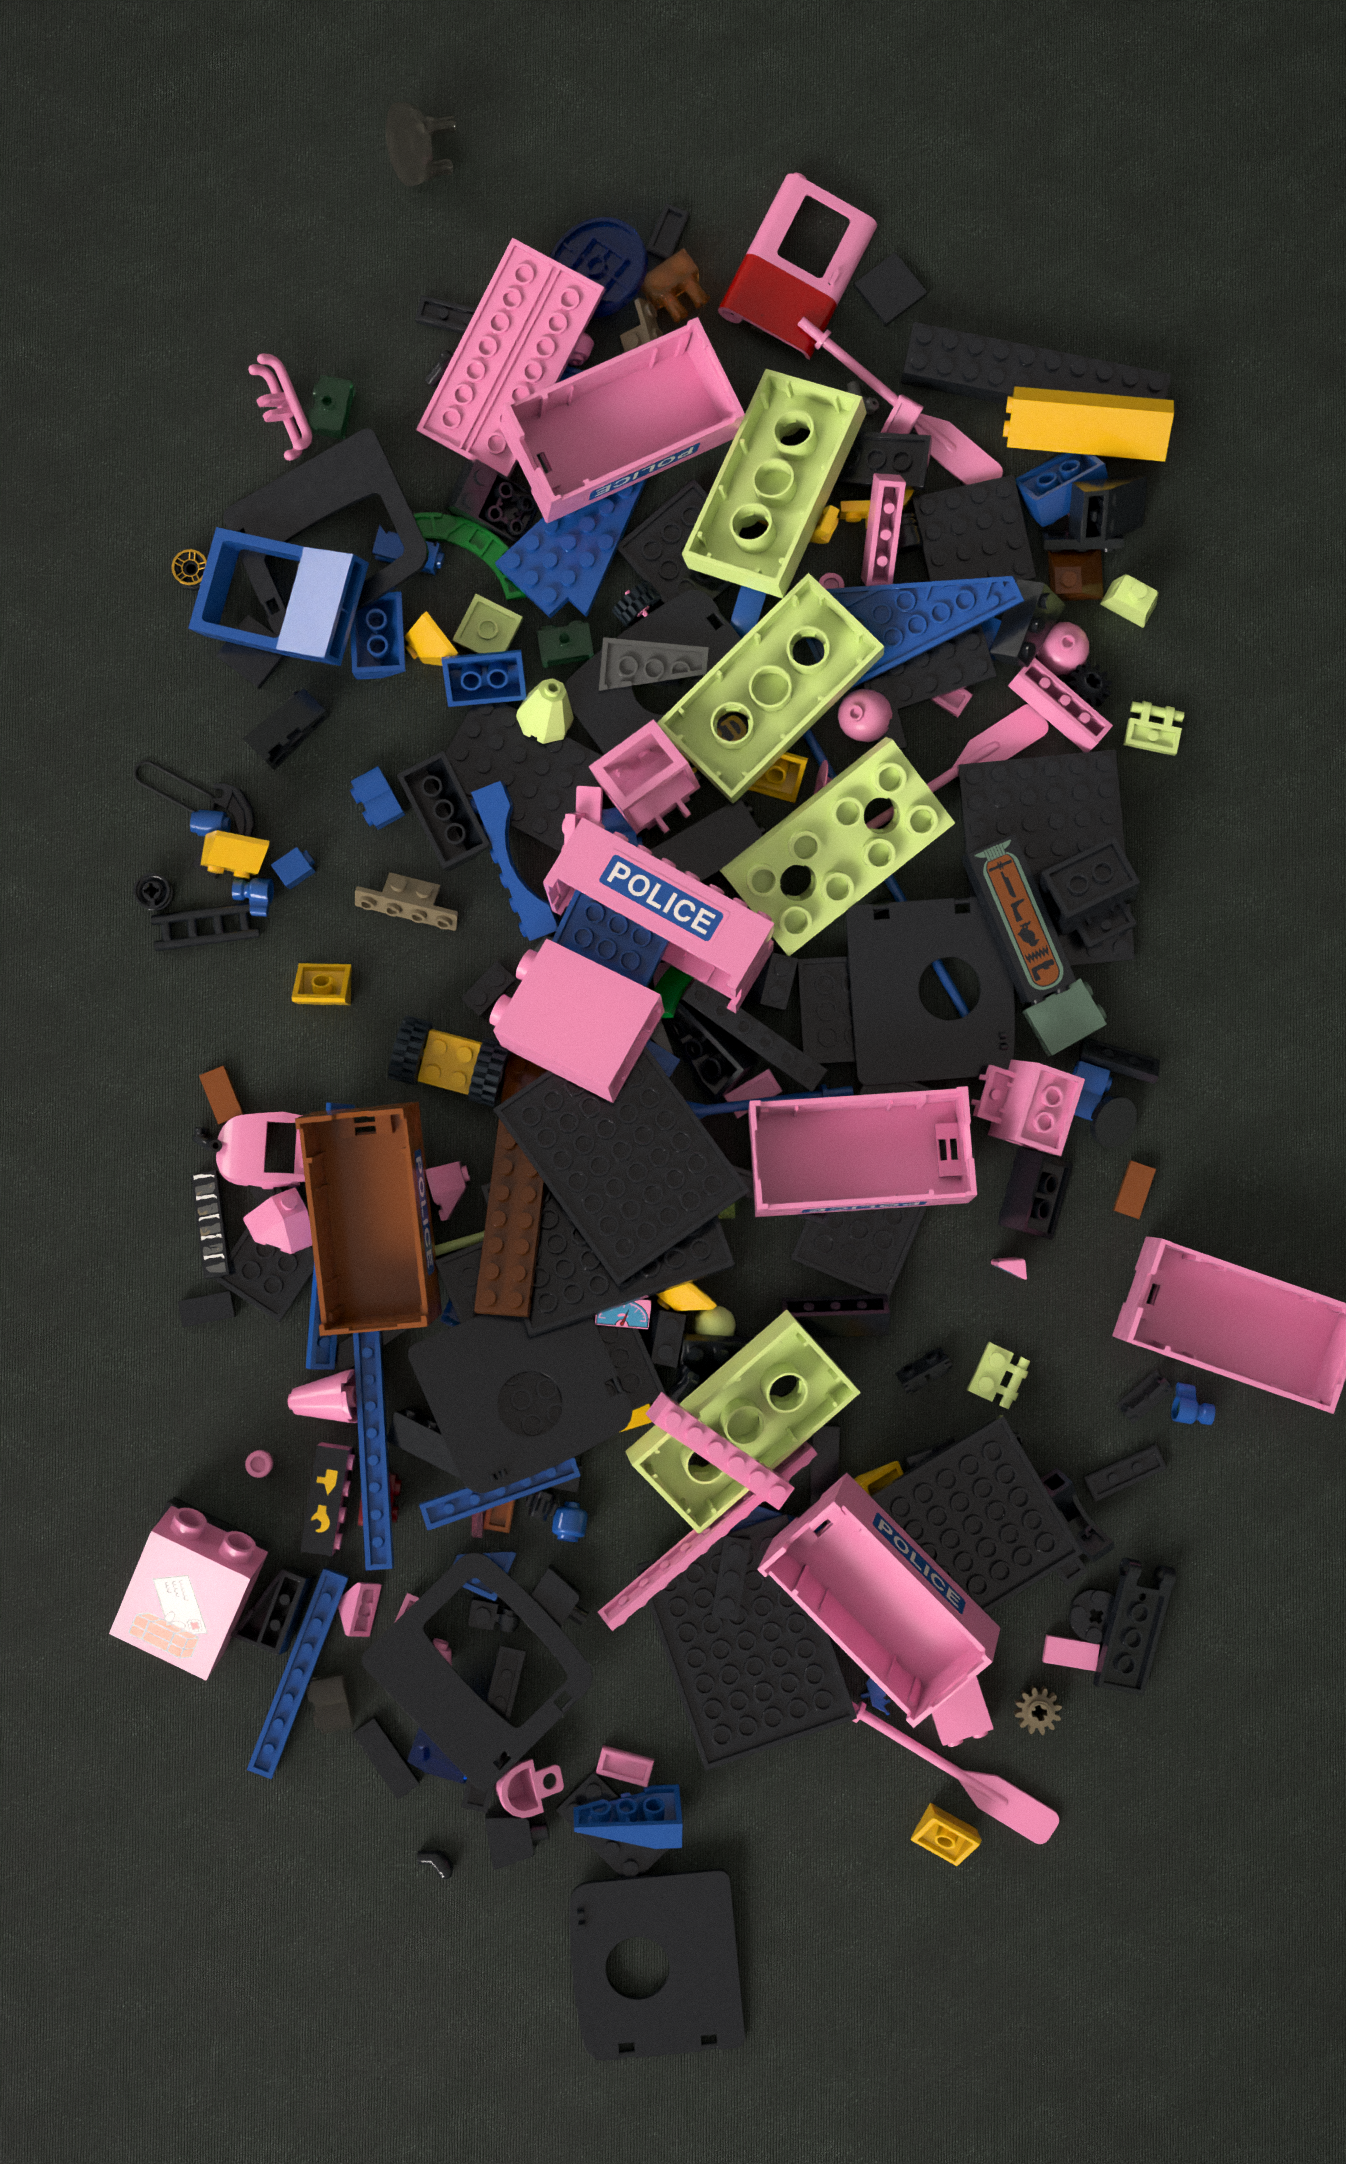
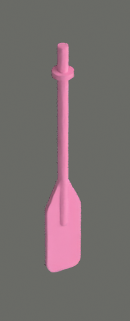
(948, 445)
(994, 744)
(987, 1790)

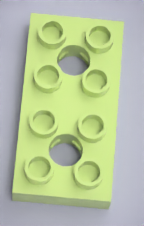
(774, 483)
(771, 688)
(838, 846)
(741, 1410)

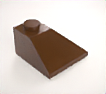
(1076, 574)

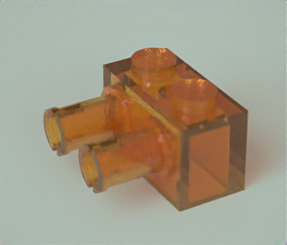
(670, 280)

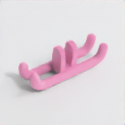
(286, 402)

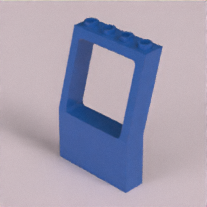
(319, 604)

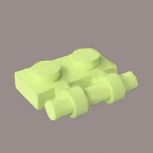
(1151, 735)
(991, 1371)

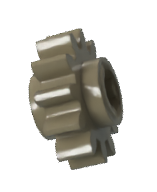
(1028, 1705)

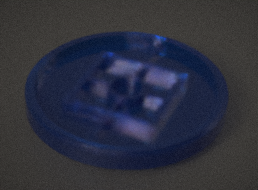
(607, 254)

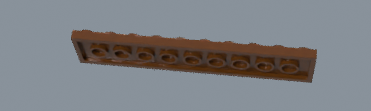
(512, 1215)

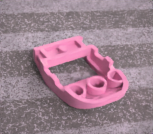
(244, 1151)

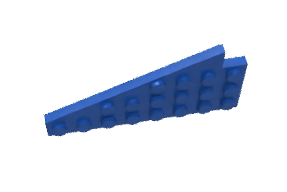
(570, 554)
(921, 614)

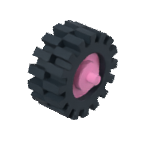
(636, 603)

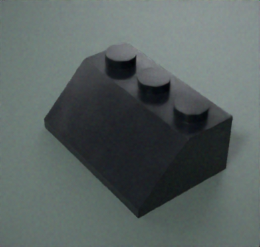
(1035, 1193)

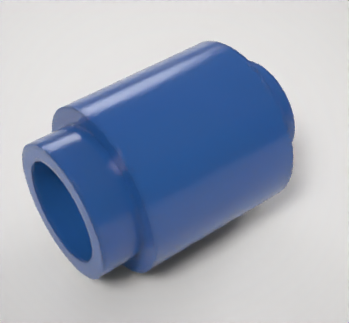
(208, 821)

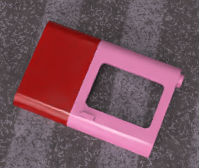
(781, 289)

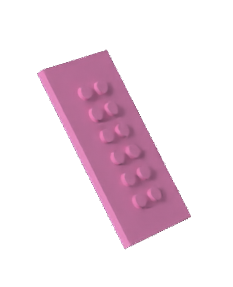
(509, 351)

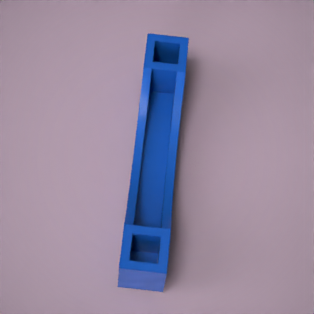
(495, 810)

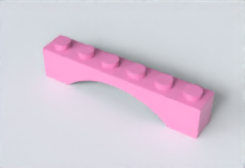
(719, 1451)

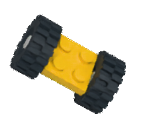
(448, 1061)

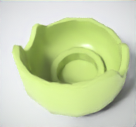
(714, 1322)

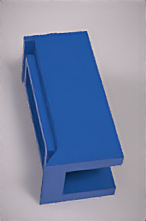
(390, 547)

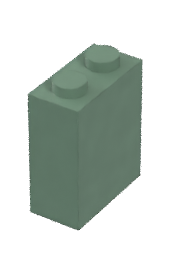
(1065, 1017)

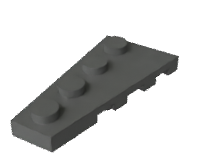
(644, 662)

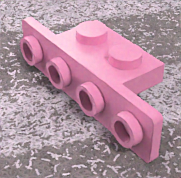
(588, 805)

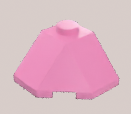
(448, 1186)
(281, 1222)

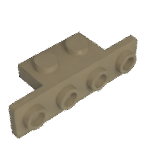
(646, 331)
(409, 900)

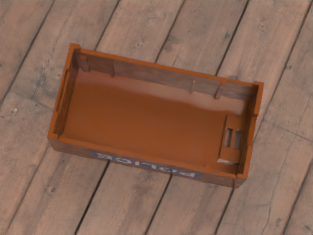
(370, 1219)

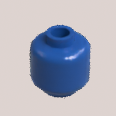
(570, 1522)

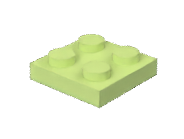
(487, 627)

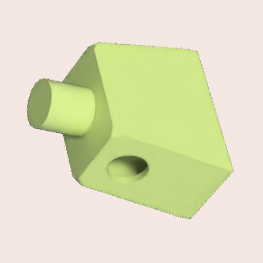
(1131, 599)

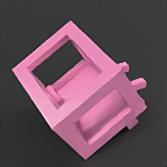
(646, 778)
(1029, 1104)

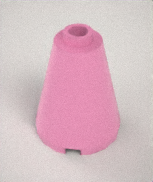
(327, 1398)

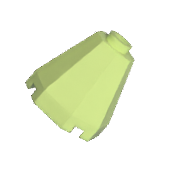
(546, 712)

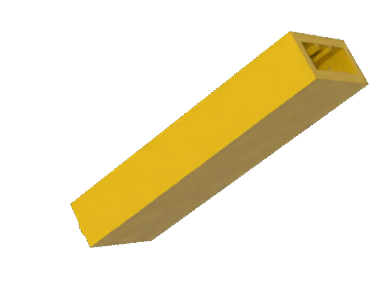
(1089, 423)

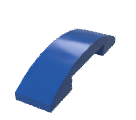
(747, 610)

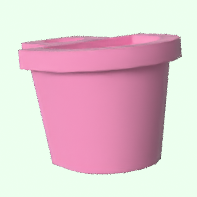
(523, 1788)

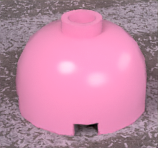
(1064, 648)
(864, 715)

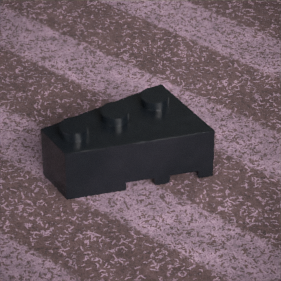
(1027, 624)

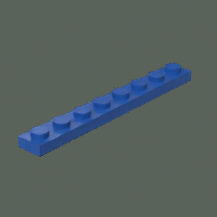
(298, 1673)

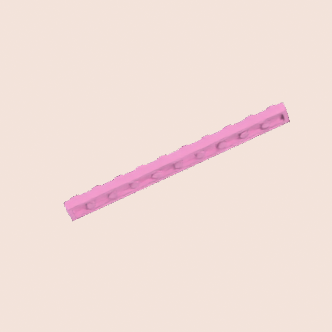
(692, 1546)

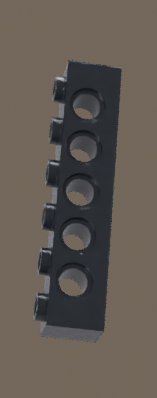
(755, 1035)

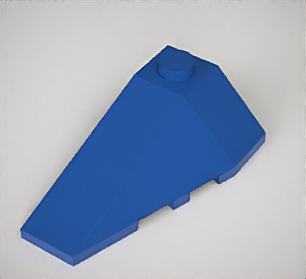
(640, 1819)

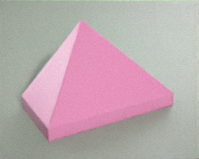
(358, 1608)

